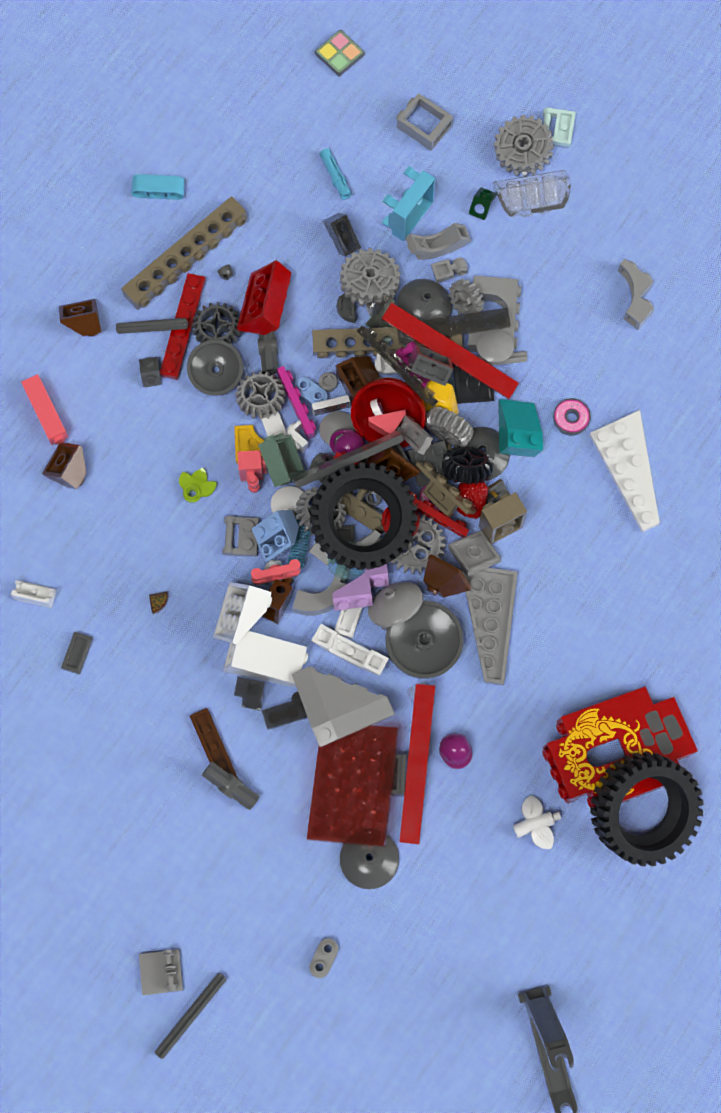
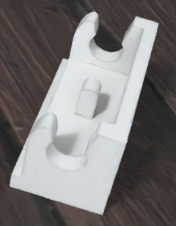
(34, 594)

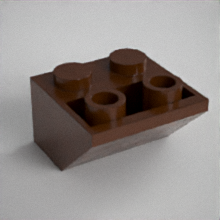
(355, 374)

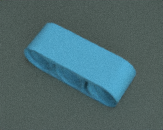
(157, 187)

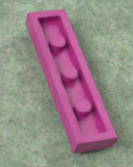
(294, 395)

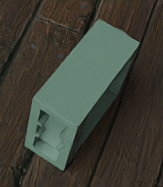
(281, 458)

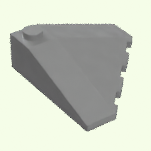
(338, 707)

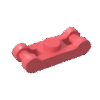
(275, 572)

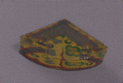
(158, 601)

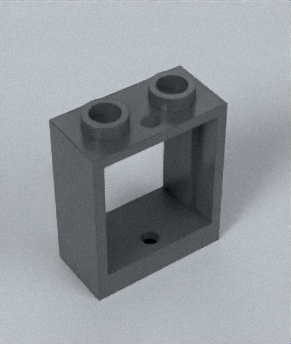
(433, 368)

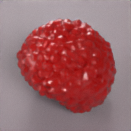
(476, 494)

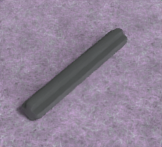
(152, 325)

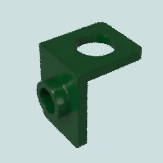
(482, 197)

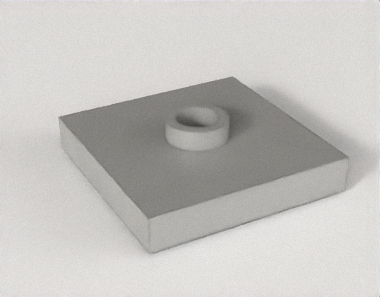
(474, 553)

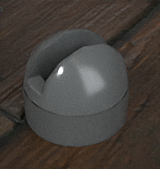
(225, 272)
(370, 500)

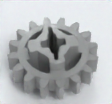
(465, 297)

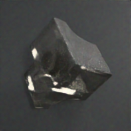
(251, 691)

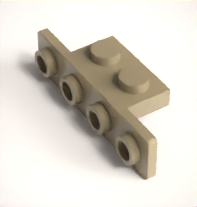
(443, 495)

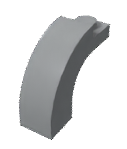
(438, 244)
(318, 603)

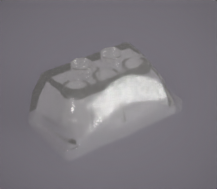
(533, 193)

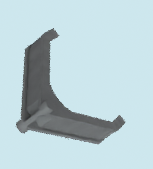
(551, 1046)

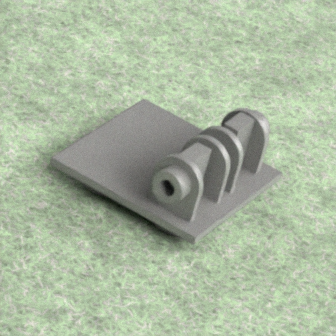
(160, 972)

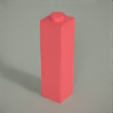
(45, 410)

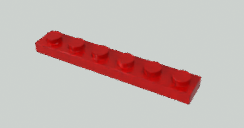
(179, 338)

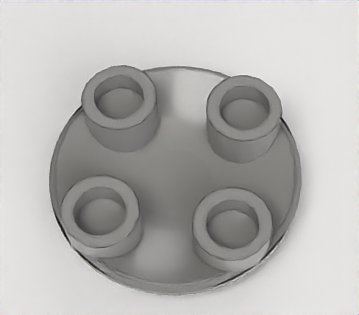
(495, 346)
(333, 422)

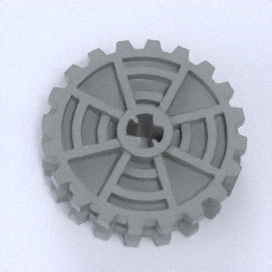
(524, 145)
(369, 276)

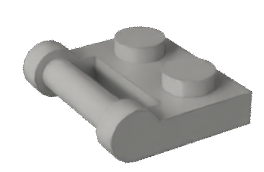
(246, 540)

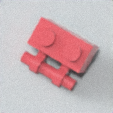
(251, 468)

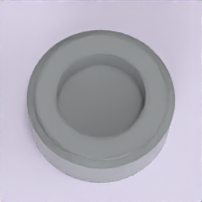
(328, 382)

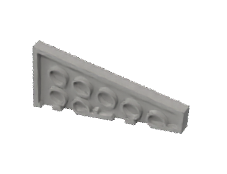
(491, 616)

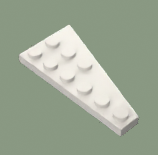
(627, 460)

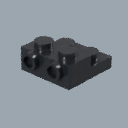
(470, 389)

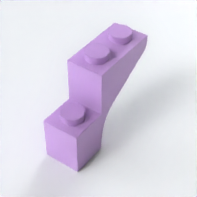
(358, 592)

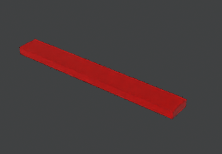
(459, 356)
(417, 764)

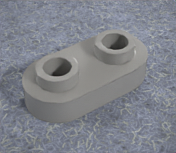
(323, 958)

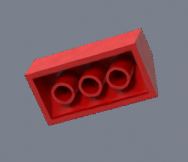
(264, 299)

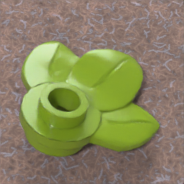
(198, 483)

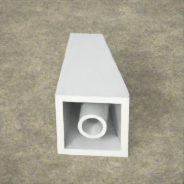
(265, 658)

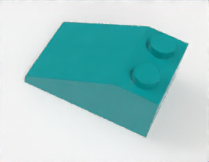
(519, 428)

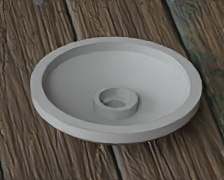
(395, 604)

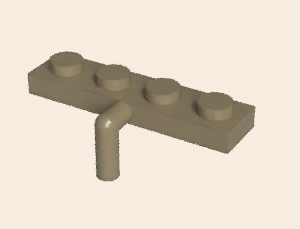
(362, 511)

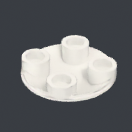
(286, 499)

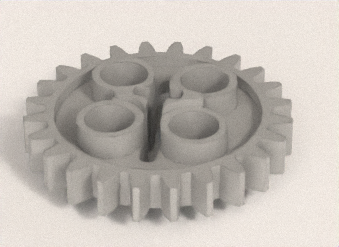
(409, 560)

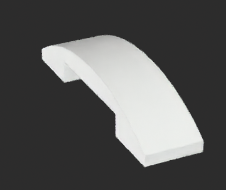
(349, 651)

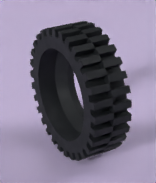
(393, 493)
(676, 824)

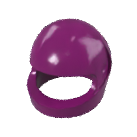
(347, 442)
(455, 750)

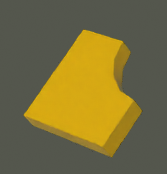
(246, 439)

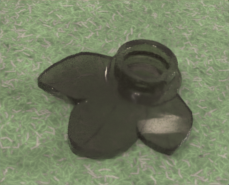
(377, 310)

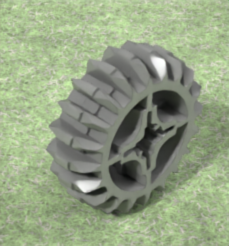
(264, 386)
(448, 426)
(304, 514)

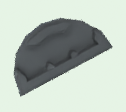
(346, 308)

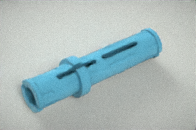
(337, 179)

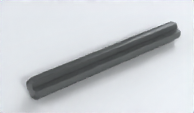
(190, 1015)

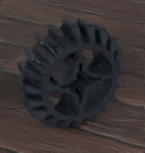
(467, 465)

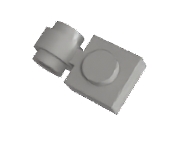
(444, 270)

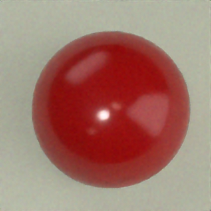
(394, 396)

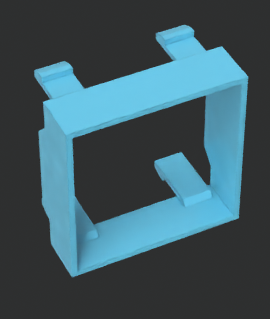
(413, 204)

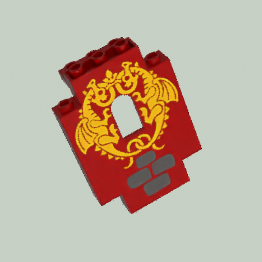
(632, 721)

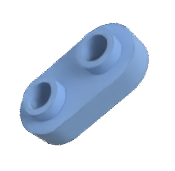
(310, 391)

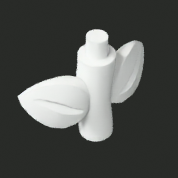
(536, 823)

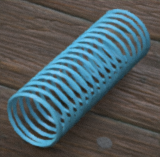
(295, 546)

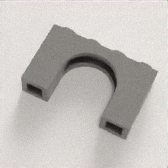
(503, 292)

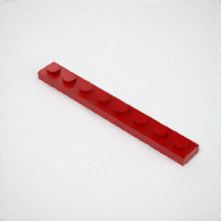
(427, 509)

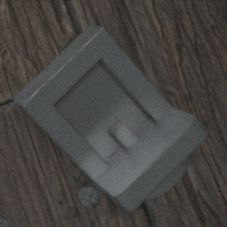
(150, 371)

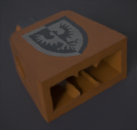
(281, 597)

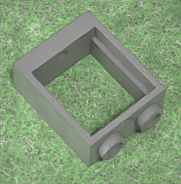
(431, 140)

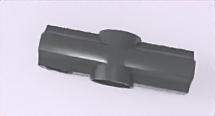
(268, 349)
(230, 785)

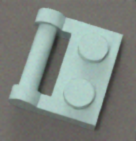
(563, 126)

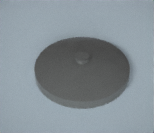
(426, 642)

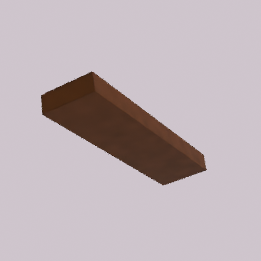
(211, 740)

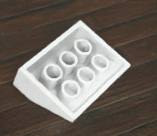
(240, 611)

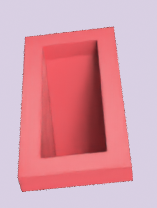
(386, 423)

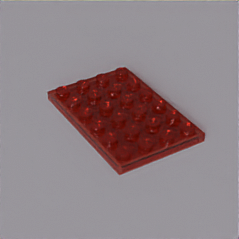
(354, 788)

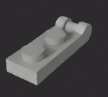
(414, 435)

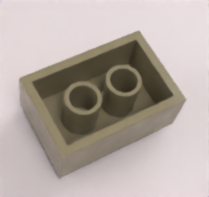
(502, 517)

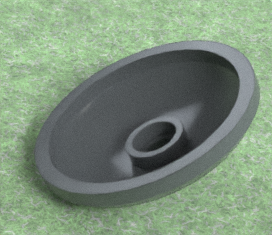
(413, 300)
(210, 355)
(489, 439)
(369, 873)

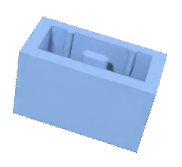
(276, 533)

